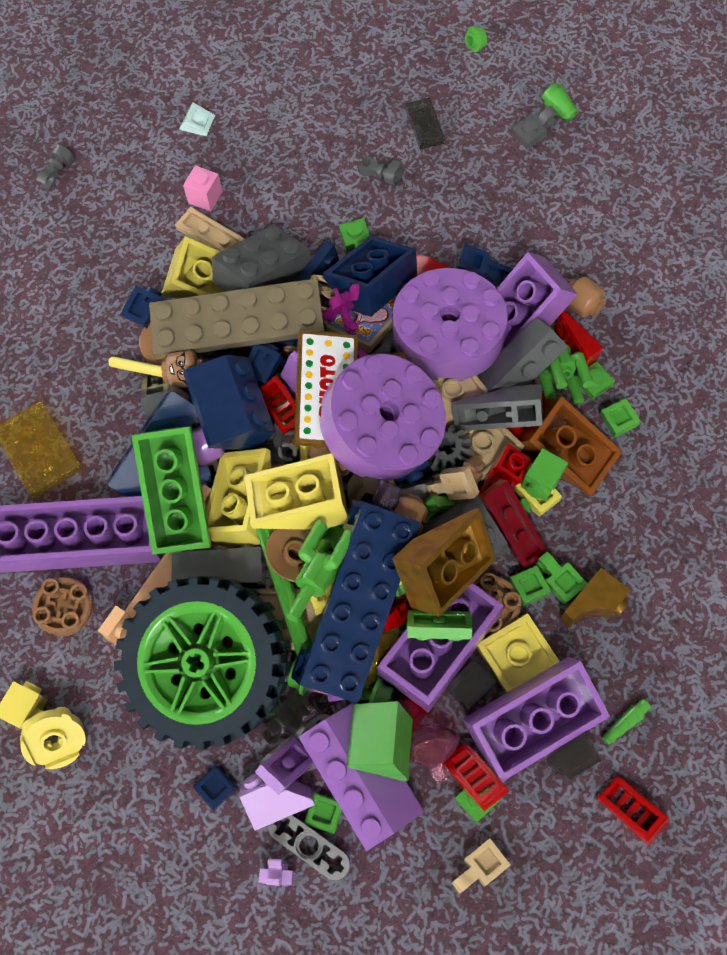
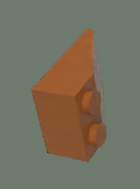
(574, 440)

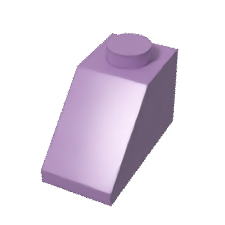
(266, 806)

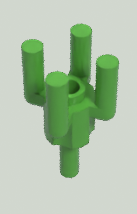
(563, 373)
(319, 567)

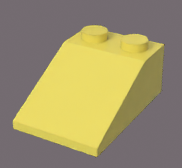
(190, 271)
(297, 495)
(228, 503)

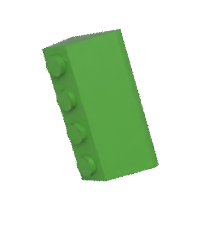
(171, 490)

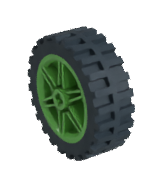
(234, 704)

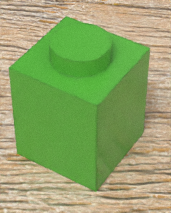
(544, 475)

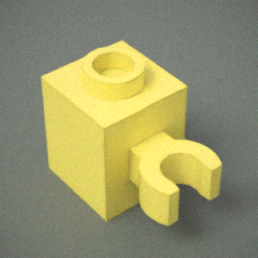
(21, 703)

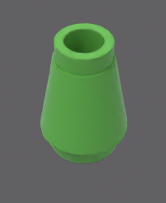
(559, 99)

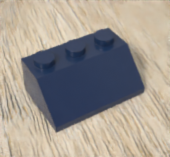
(378, 268)
(229, 403)

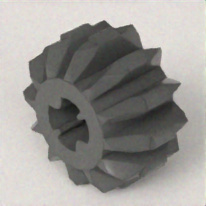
(459, 446)

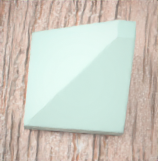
(197, 120)

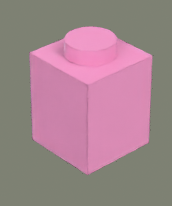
(203, 188)

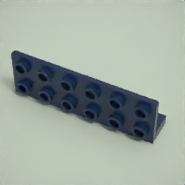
(262, 358)
(356, 603)

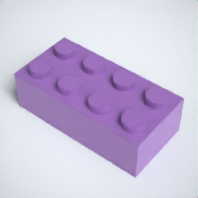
(428, 666)
(536, 718)

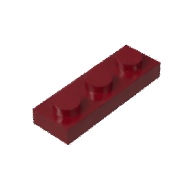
(513, 523)

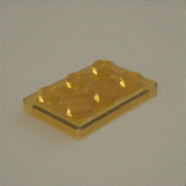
(37, 450)

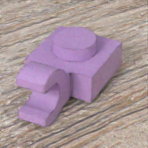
(276, 874)

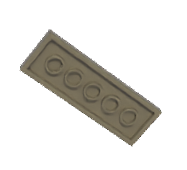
(236, 318)

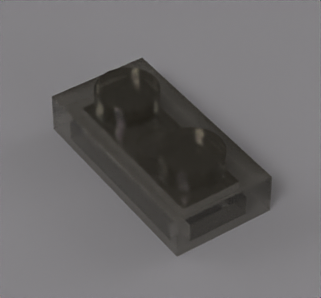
(424, 123)

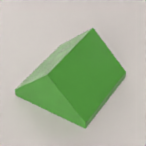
(380, 740)

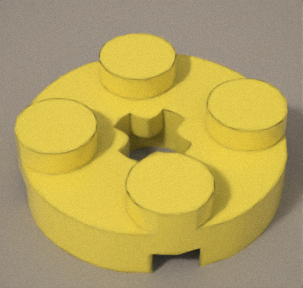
(49, 723)

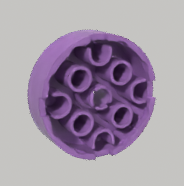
(449, 323)
(355, 411)

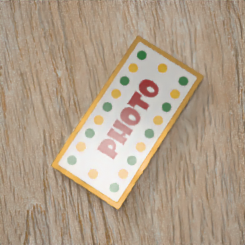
(319, 362)

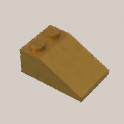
(444, 562)

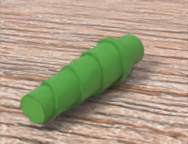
(629, 719)

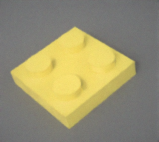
(517, 653)

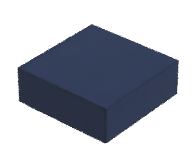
(214, 788)

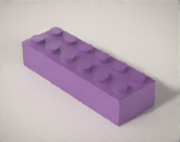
(74, 534)

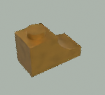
(599, 598)

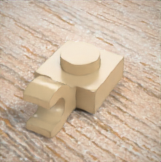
(455, 482)
(483, 864)

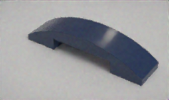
(478, 261)

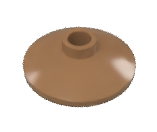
(277, 549)

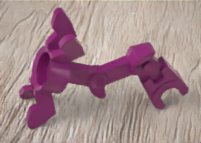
(341, 305)

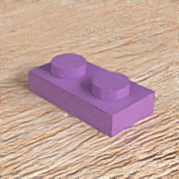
(285, 766)

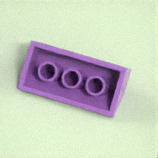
(370, 802)

